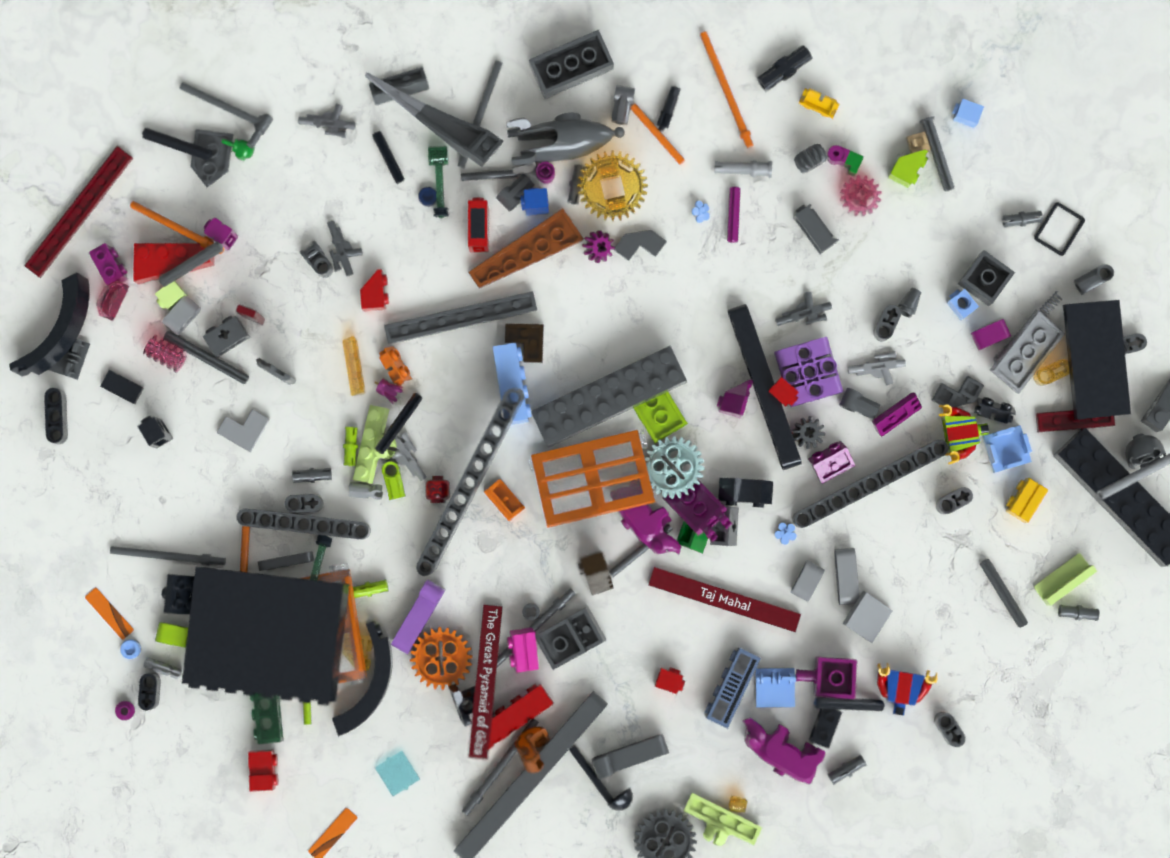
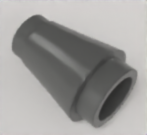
(909, 303)

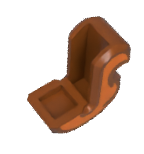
(526, 747)

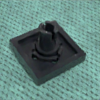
(178, 594)

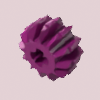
(592, 248)

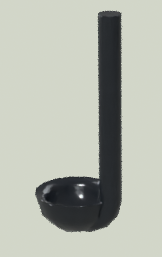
(618, 803)

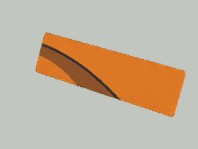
(109, 613)
(333, 834)

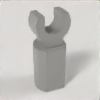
(365, 490)

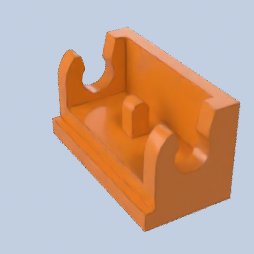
(504, 500)

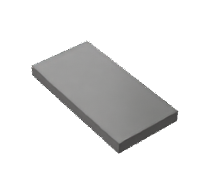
(1027, 351)

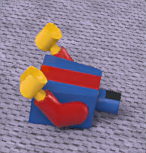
(903, 687)

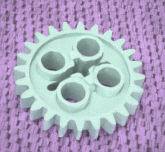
(685, 456)

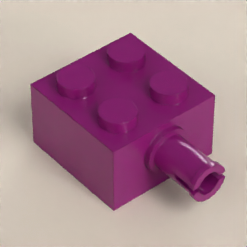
(831, 677)

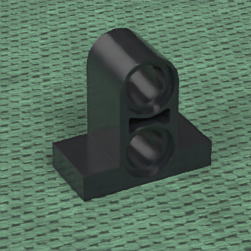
(458, 698)

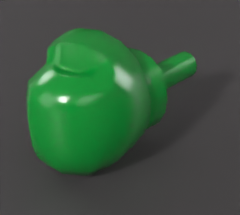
(240, 148)

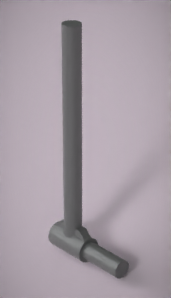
(260, 123)

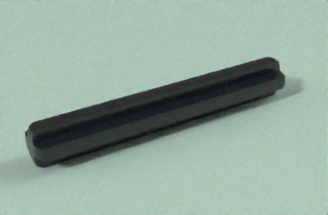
(177, 144)
(398, 423)
(849, 704)

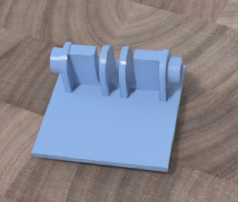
(775, 687)

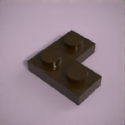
(531, 336)

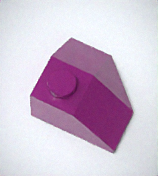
(735, 400)

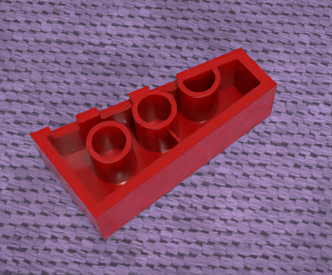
(156, 259)
(518, 713)

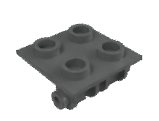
(73, 360)

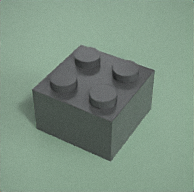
(986, 278)

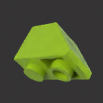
(907, 166)

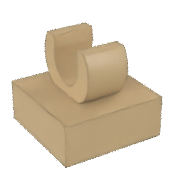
(918, 142)

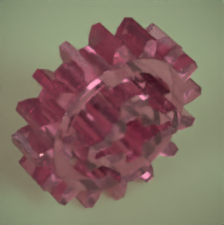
(852, 197)

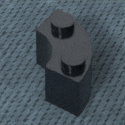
(745, 491)

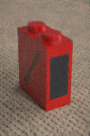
(478, 225)

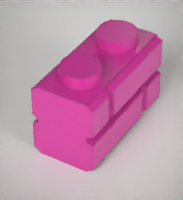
(524, 650)

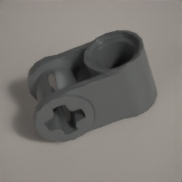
(315, 258)

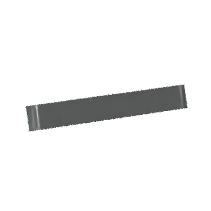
(294, 520)

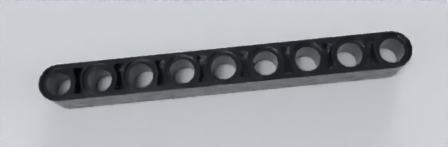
(762, 383)

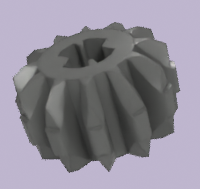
(810, 158)
(802, 429)

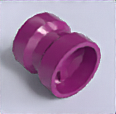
(545, 176)

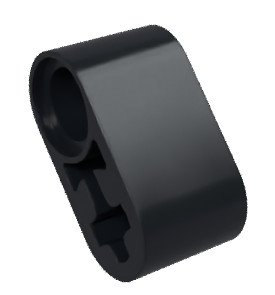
(155, 697)

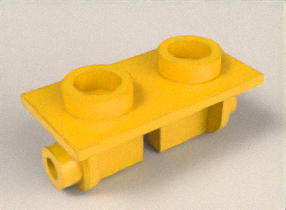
(811, 100)

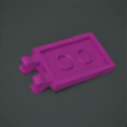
(699, 510)

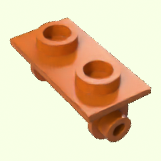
(392, 357)

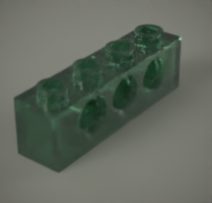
(275, 732)

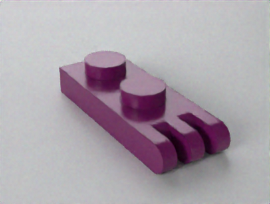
(897, 414)

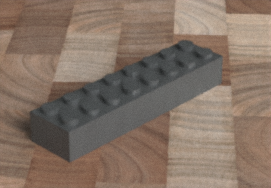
(609, 396)

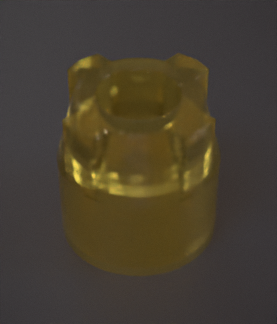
(737, 804)

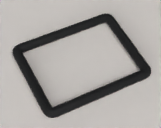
(1072, 237)

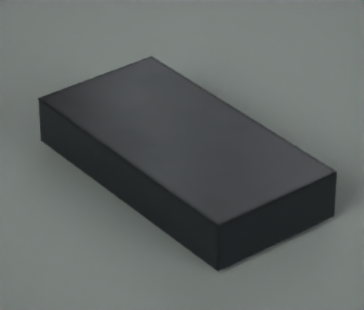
(122, 387)

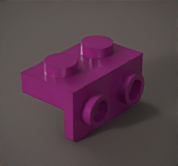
(107, 264)

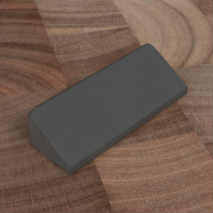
(407, 82)

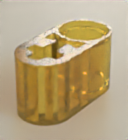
(1051, 375)

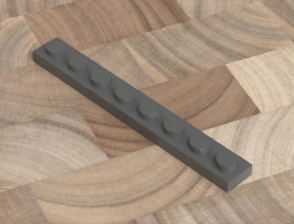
(460, 317)

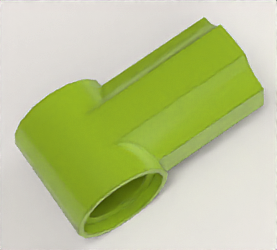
(393, 483)

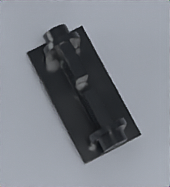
(988, 406)

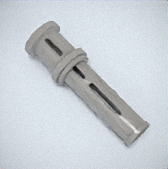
(753, 168)

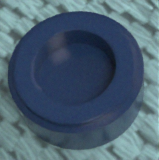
(427, 196)

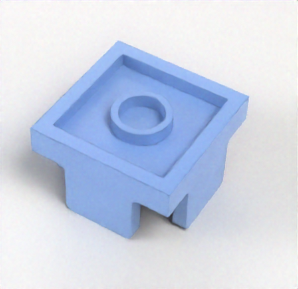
(1007, 448)

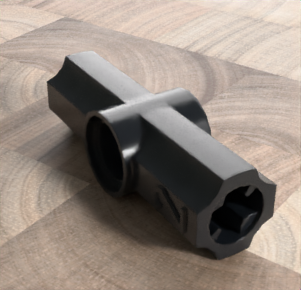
(784, 68)

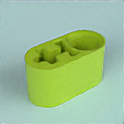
(172, 634)

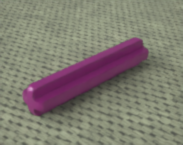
(733, 215)

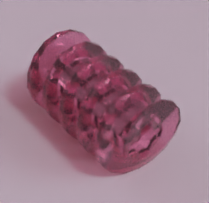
(167, 356)

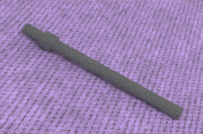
(484, 102)
(204, 559)
(557, 605)
(477, 796)

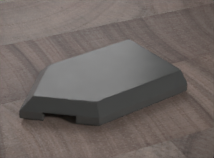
(218, 165)
(275, 371)

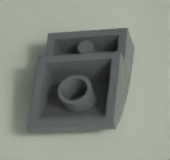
(570, 638)

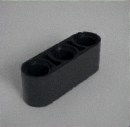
(51, 407)

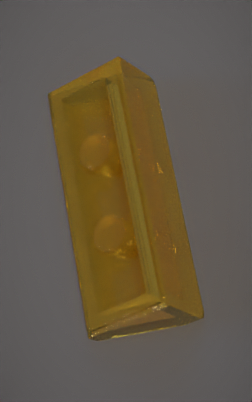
(353, 366)

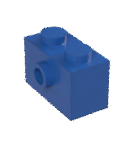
(535, 201)

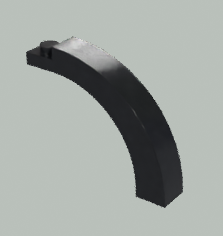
(65, 331)
(380, 682)

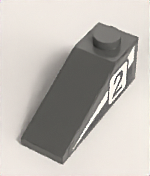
(1159, 412)

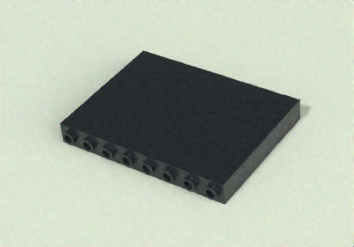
(265, 635)

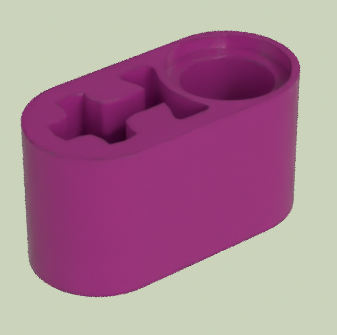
(990, 334)

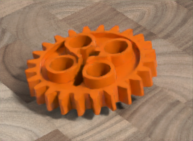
(423, 659)

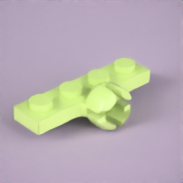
(372, 434)
(721, 821)

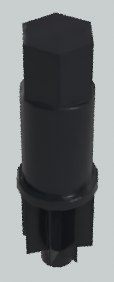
(668, 109)

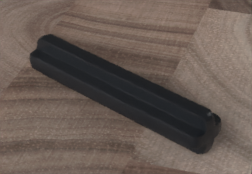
(388, 157)

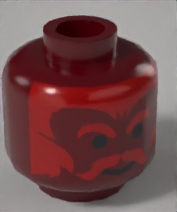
(437, 490)

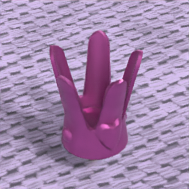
(388, 390)

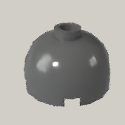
(1143, 450)

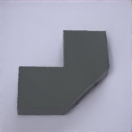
(646, 239)
(967, 393)

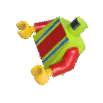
(961, 432)

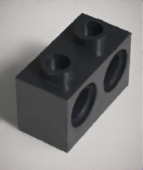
(154, 431)
(825, 727)

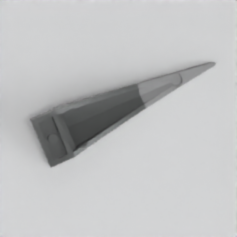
(462, 136)

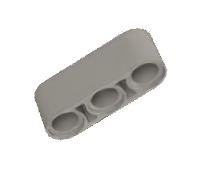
(846, 576)

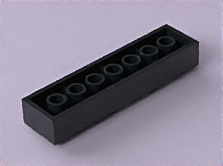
(1131, 507)

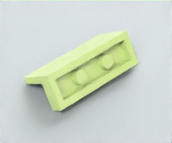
(1064, 579)

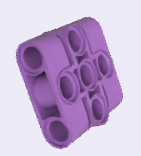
(815, 349)

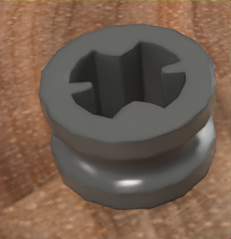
(531, 605)

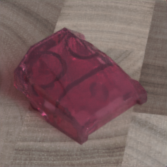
(111, 300)

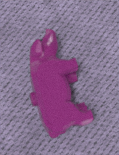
(648, 528)
(782, 755)

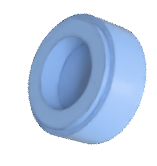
(130, 649)

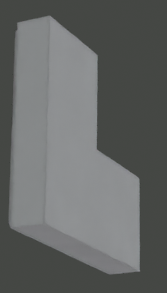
(246, 435)

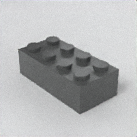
(571, 64)

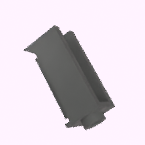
(814, 228)

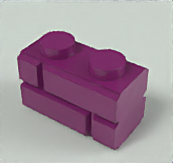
(220, 233)

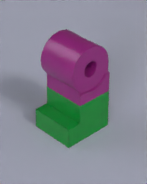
(845, 158)

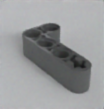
(630, 755)

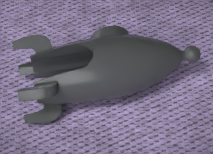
(572, 139)

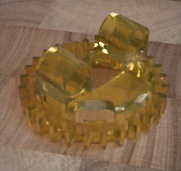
(607, 169)

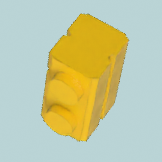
(1026, 499)

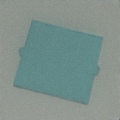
(397, 773)

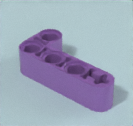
(418, 616)

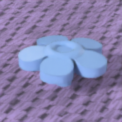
(701, 211)
(785, 533)

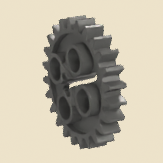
(649, 832)

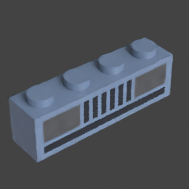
(732, 688)

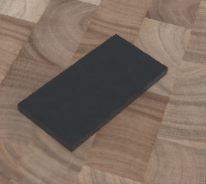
(1096, 359)

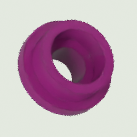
(131, 710)

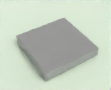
(867, 616)

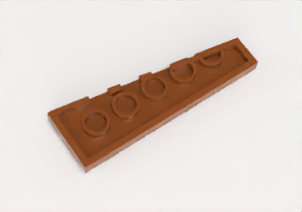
(537, 244)

